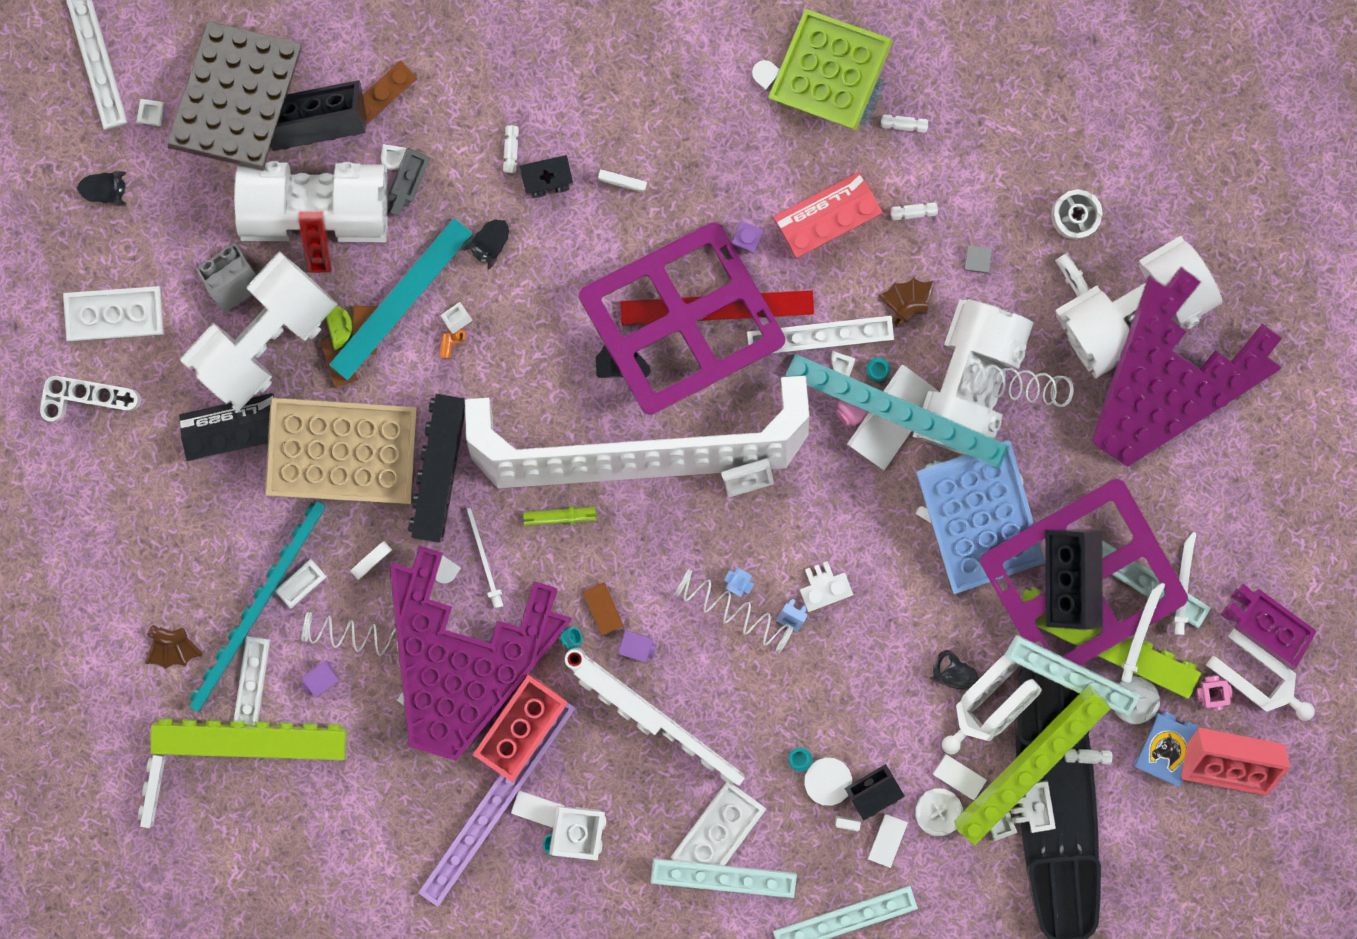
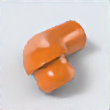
(448, 340)

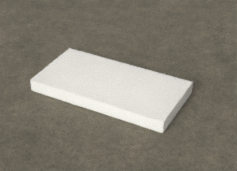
(113, 313)
(881, 439)
(720, 828)

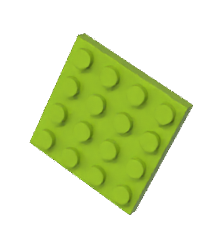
(830, 69)

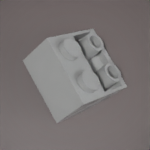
(227, 276)

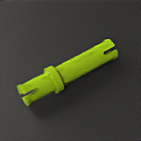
(559, 516)

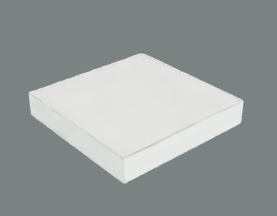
(747, 477)

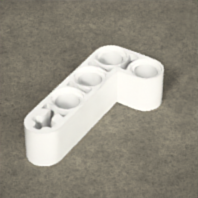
(92, 396)

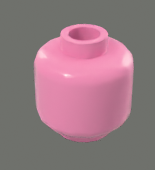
(850, 414)

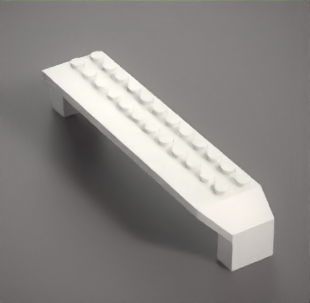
(638, 459)

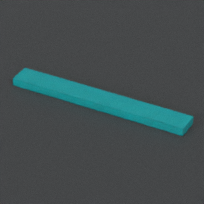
(401, 299)

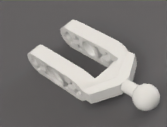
(1283, 692)
(1002, 717)

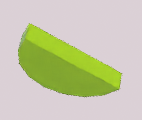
(339, 326)

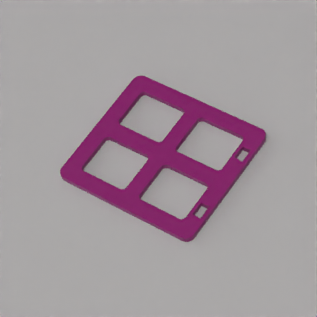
(681, 318)
(1142, 545)

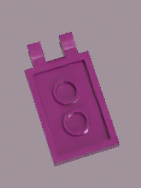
(1269, 625)

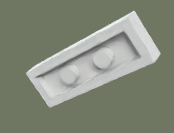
(151, 790)

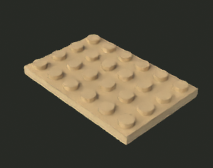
(340, 451)

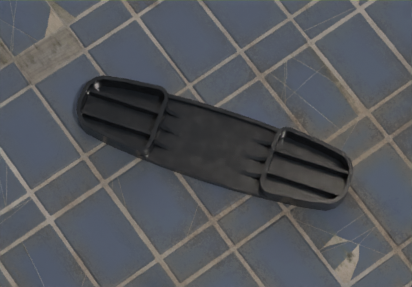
(1064, 860)

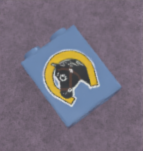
(1165, 748)

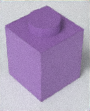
(747, 237)
(637, 646)
(319, 679)

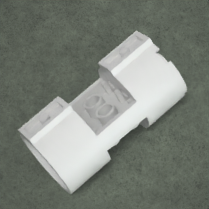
(351, 201)
(1100, 327)
(981, 336)
(229, 363)

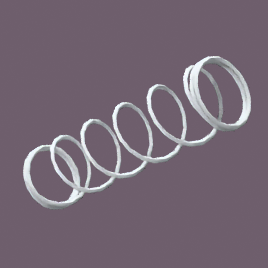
(985, 379)
(686, 579)
(306, 633)

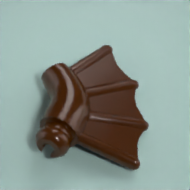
(907, 299)
(170, 647)

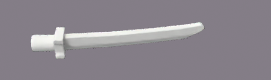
(494, 594)
(1180, 613)
(1130, 665)

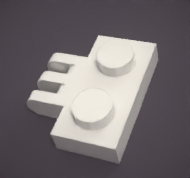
(825, 588)
(1036, 808)

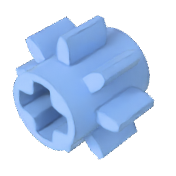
(739, 582)

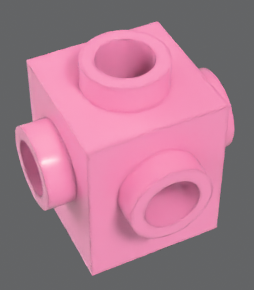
(1222, 696)

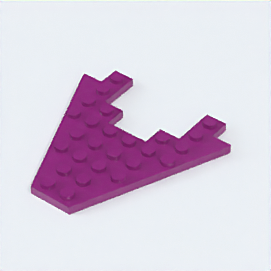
(1158, 390)
(452, 679)

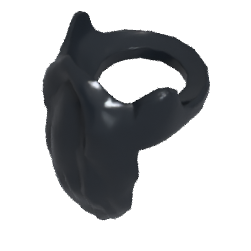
(103, 188)
(489, 241)
(956, 674)

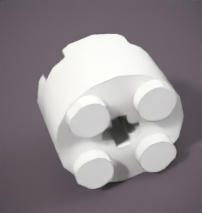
(1089, 220)

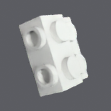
(577, 832)

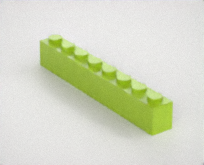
(1152, 665)
(249, 740)
(1031, 765)

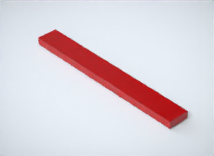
(780, 304)

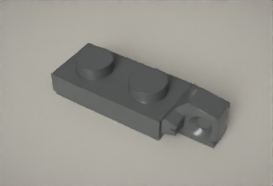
(407, 180)

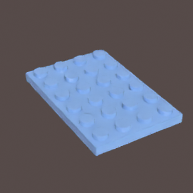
(974, 511)

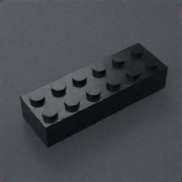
(438, 468)

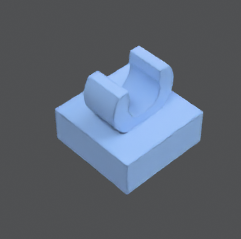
(792, 616)

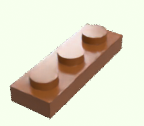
(387, 90)

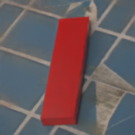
(315, 241)

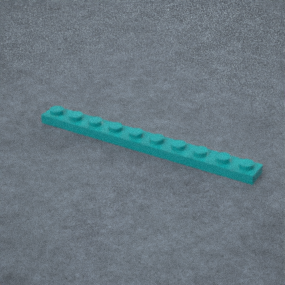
(899, 411)
(252, 613)

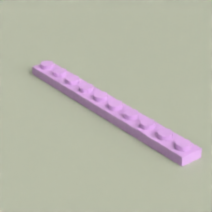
(484, 820)

